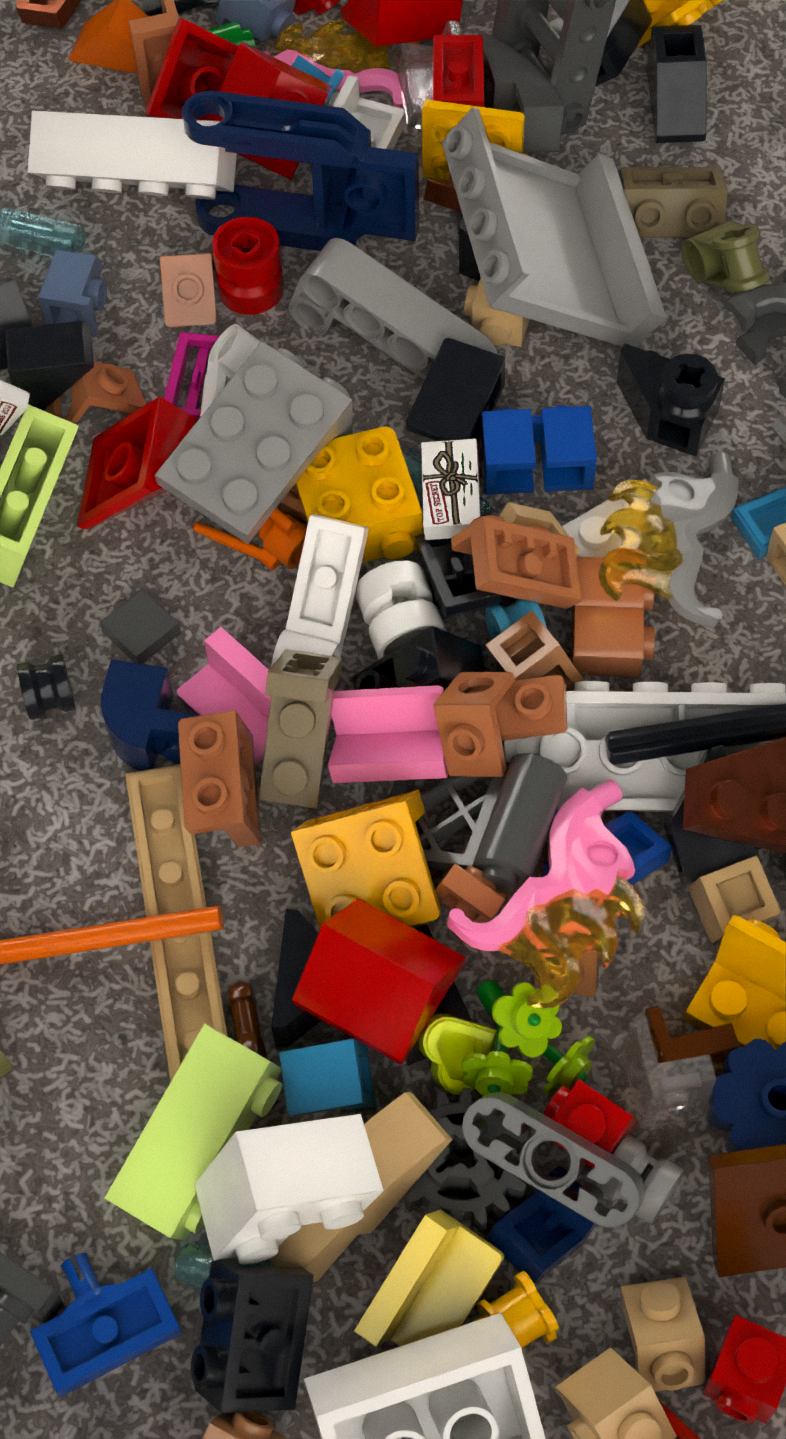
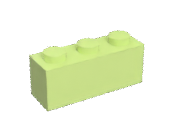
(28, 482)
(207, 1101)

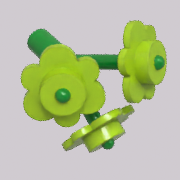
(529, 1031)

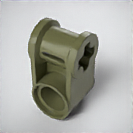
(726, 257)

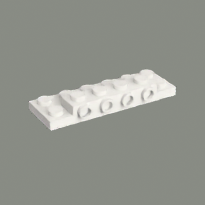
(648, 783)

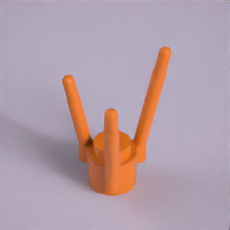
(281, 535)

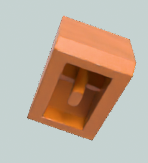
(107, 38)

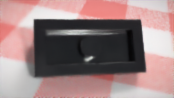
(456, 392)

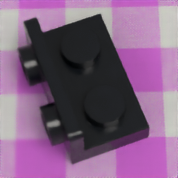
(251, 1336)

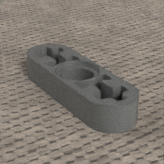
(587, 1200)

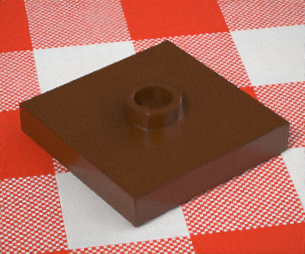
(748, 1210)

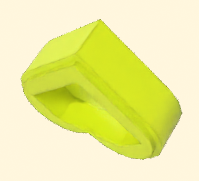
(447, 1042)

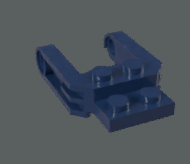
(353, 184)

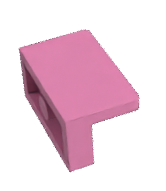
(228, 683)
(386, 735)

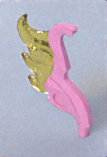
(348, 53)
(572, 907)

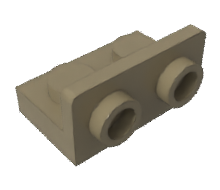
(675, 199)

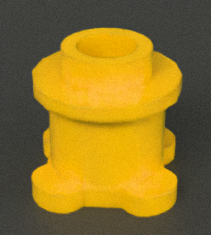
(523, 1312)

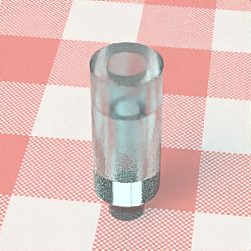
(39, 233)

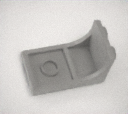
(256, 440)

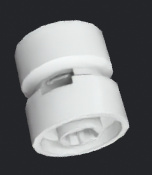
(396, 605)

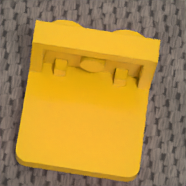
(366, 484)

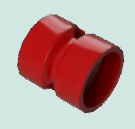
(248, 265)

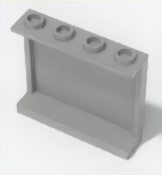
(553, 239)

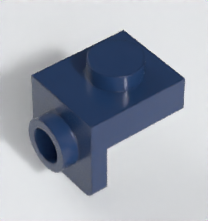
(541, 1232)

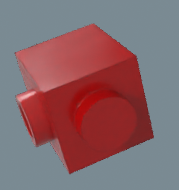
(591, 1116)
(748, 1372)

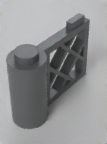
(509, 823)

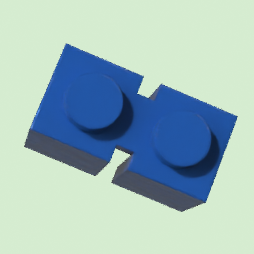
(565, 448)

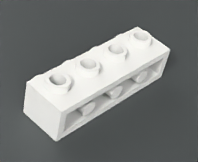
(126, 152)

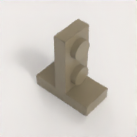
(298, 727)

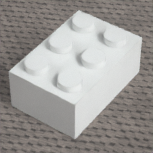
(438, 1387)

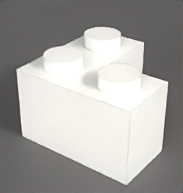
(286, 1178)

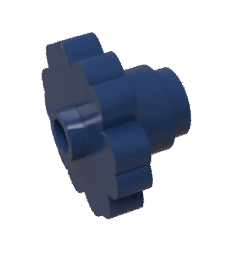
(751, 1097)

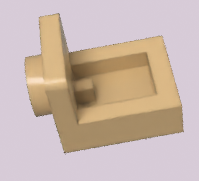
(665, 1333)

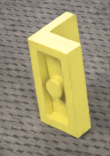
(431, 1283)

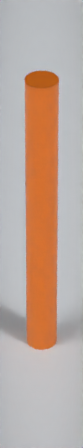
(111, 934)

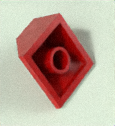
(267, 77)
(128, 458)

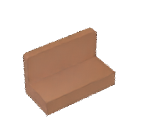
(150, 43)

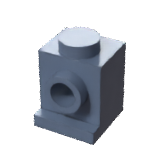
(262, 17)
(73, 289)

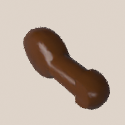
(245, 1017)

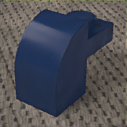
(139, 715)

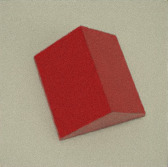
(400, 20)
(192, 64)
(376, 979)

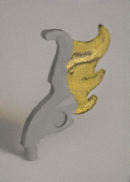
(661, 532)

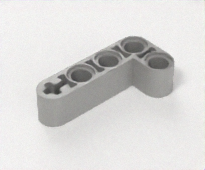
(377, 306)

